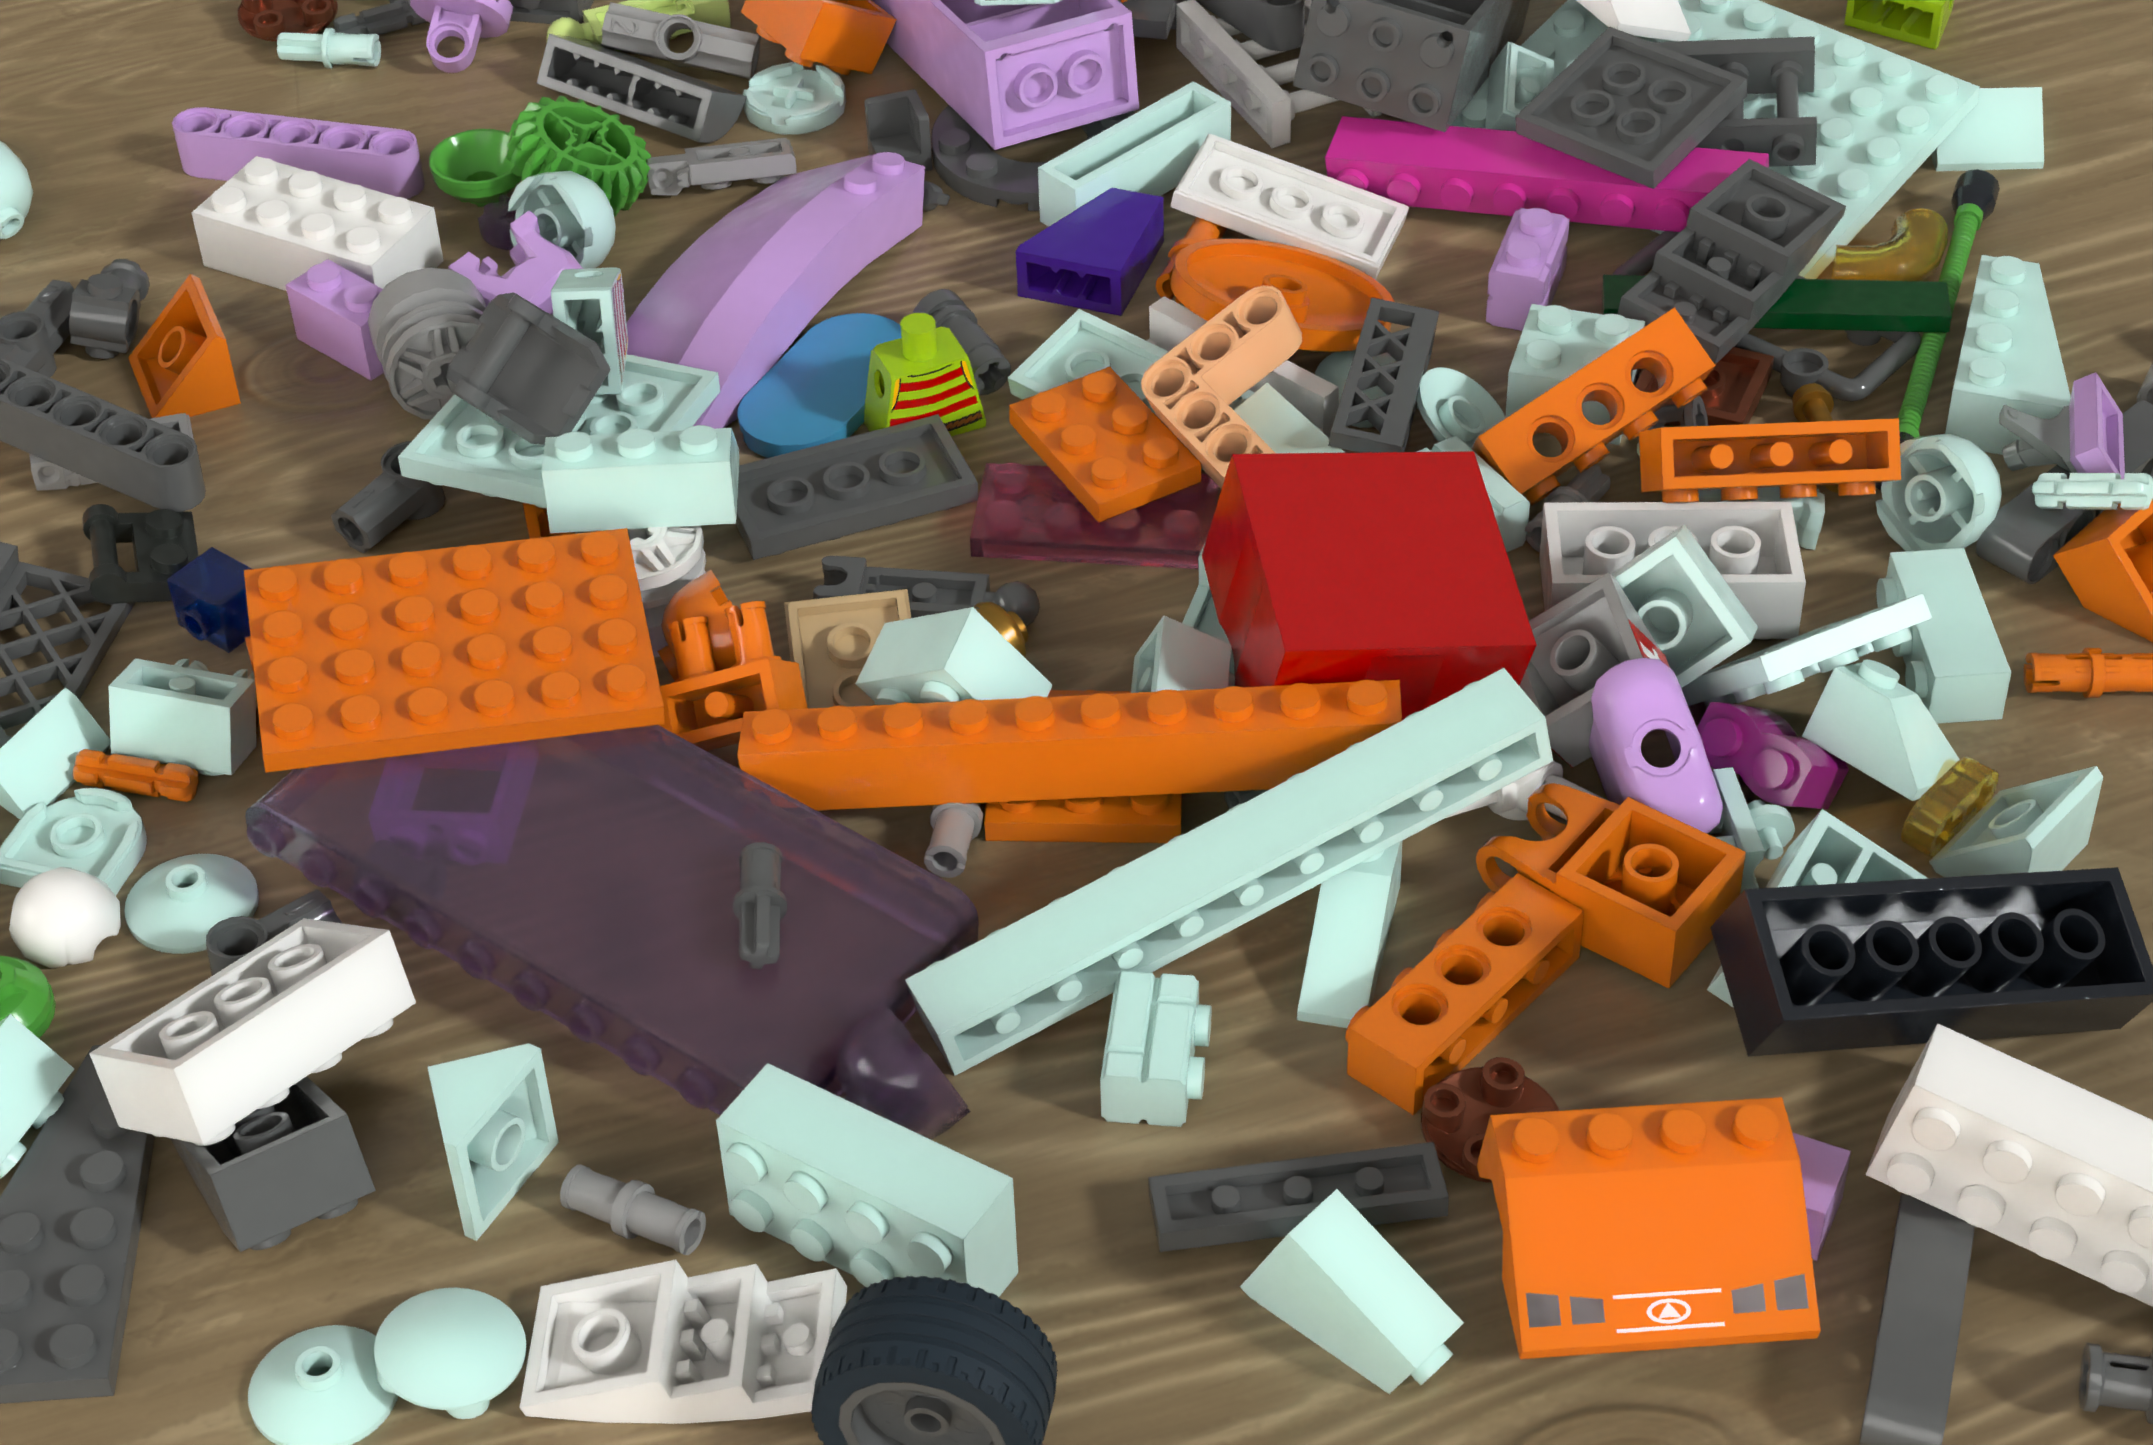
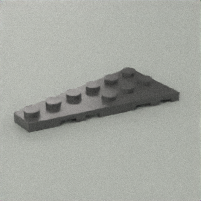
(70, 1249)

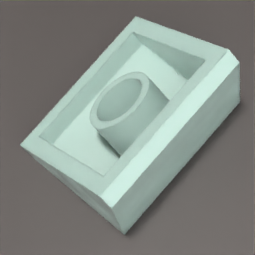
(1997, 133)
(2026, 828)
(493, 1127)

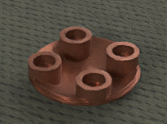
(271, 17)
(1460, 1107)

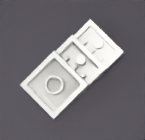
(679, 1346)

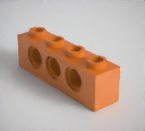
(1661, 347)
(1463, 992)

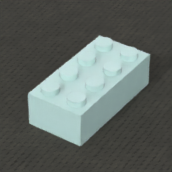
(863, 1188)

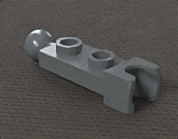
(927, 590)

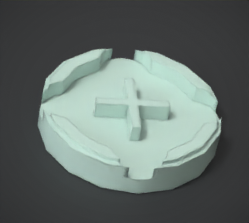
(794, 99)

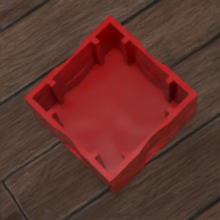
(1364, 573)

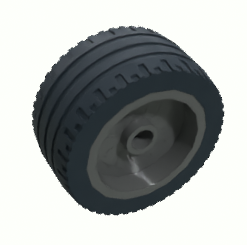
(933, 1369)

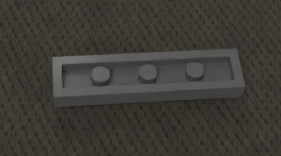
(1277, 1195)

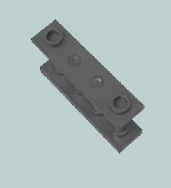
(1770, 67)

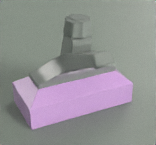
(2079, 439)

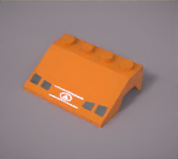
(1651, 1227)

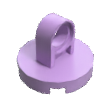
(465, 20)

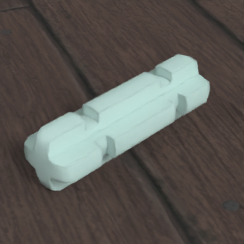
(2093, 491)

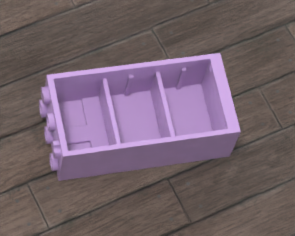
(1023, 65)

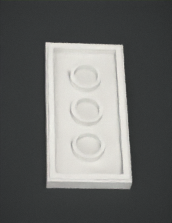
(1288, 205)

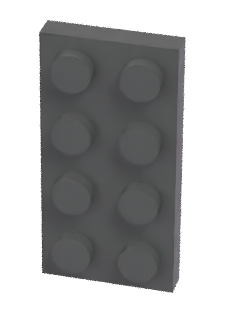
(851, 486)

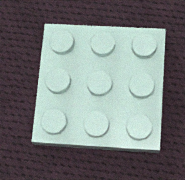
(1808, 654)

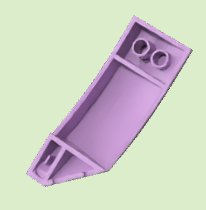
(771, 268)

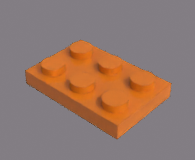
(1105, 444)

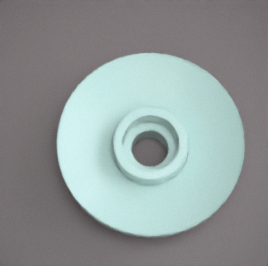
(1456, 405)
(185, 898)
(327, 1409)

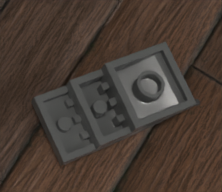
(1735, 256)

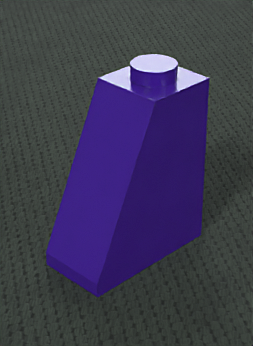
(1094, 253)

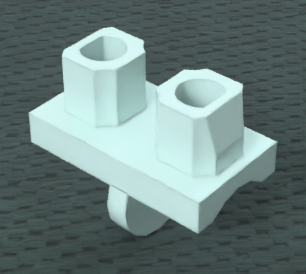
(1754, 828)

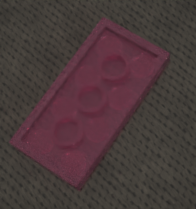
(1035, 517)

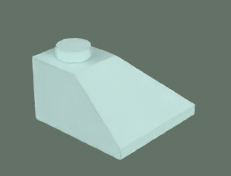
(1880, 729)

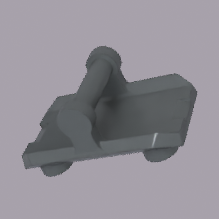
(528, 370)

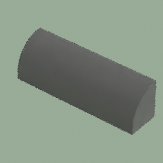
(639, 89)

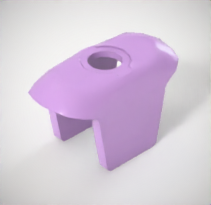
(1625, 707)

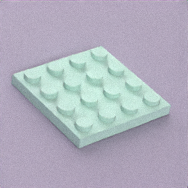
(482, 456)

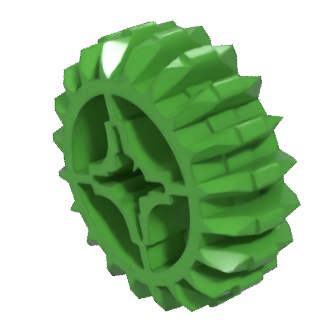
(580, 140)

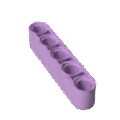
(223, 141)

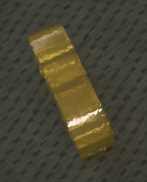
(1949, 805)

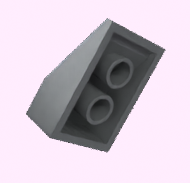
(280, 1169)

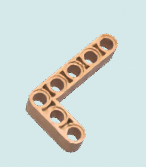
(1213, 368)

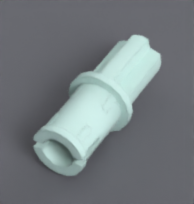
(330, 48)

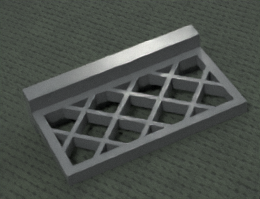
(69, 593)

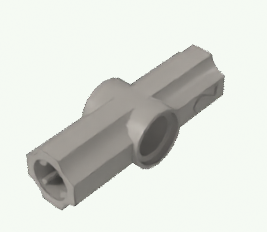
(649, 35)

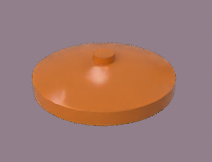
(1322, 292)

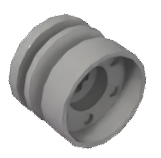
(419, 330)

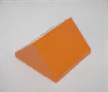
(185, 358)

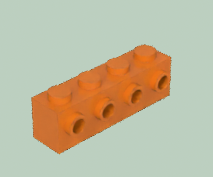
(1769, 455)

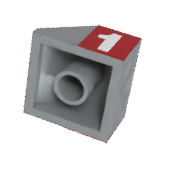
(1574, 649)

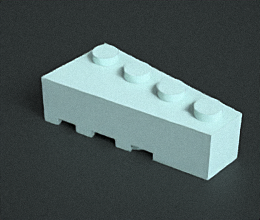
(2006, 355)

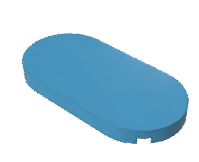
(816, 387)

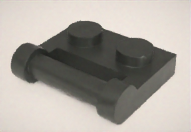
(161, 547)

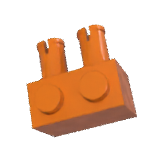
(709, 703)

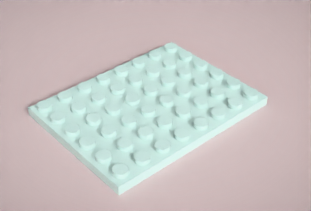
(1871, 105)

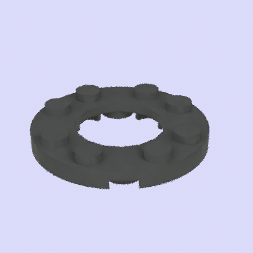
(982, 175)

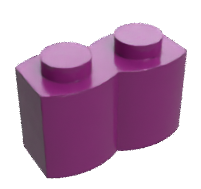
(1770, 756)

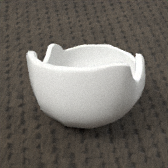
(63, 917)

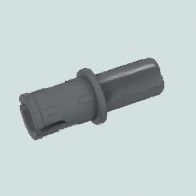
(760, 904)

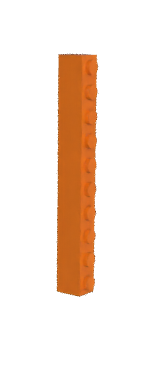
(1060, 744)

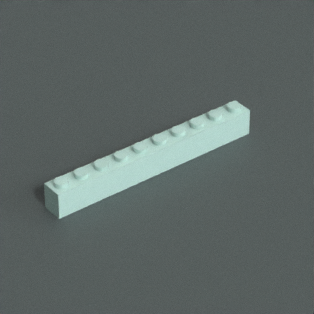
(1230, 870)

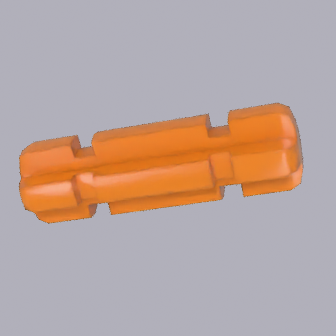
(136, 775)

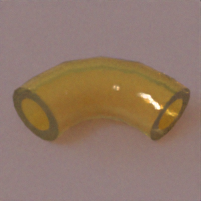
(1909, 255)

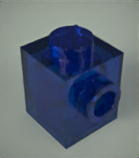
(212, 599)

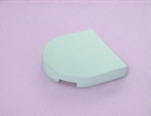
(88, 833)

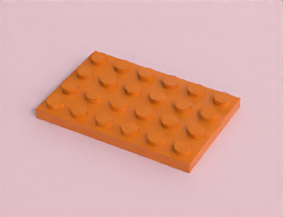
(450, 649)

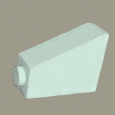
(1355, 1297)

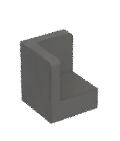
(899, 126)

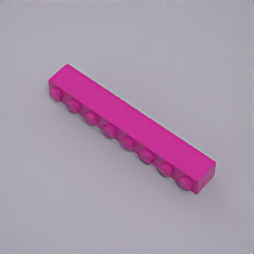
(1507, 172)

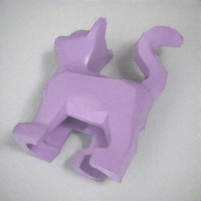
(535, 268)

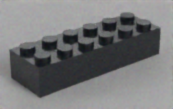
(1961, 952)

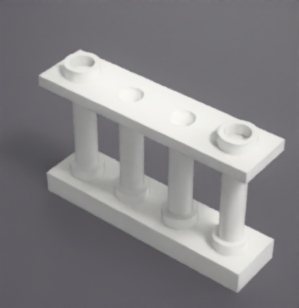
(1237, 76)

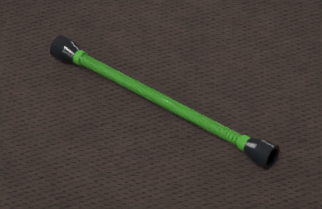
(1972, 203)

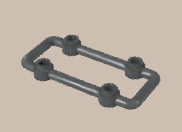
(1807, 365)

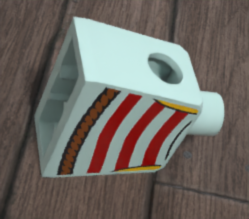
(595, 306)

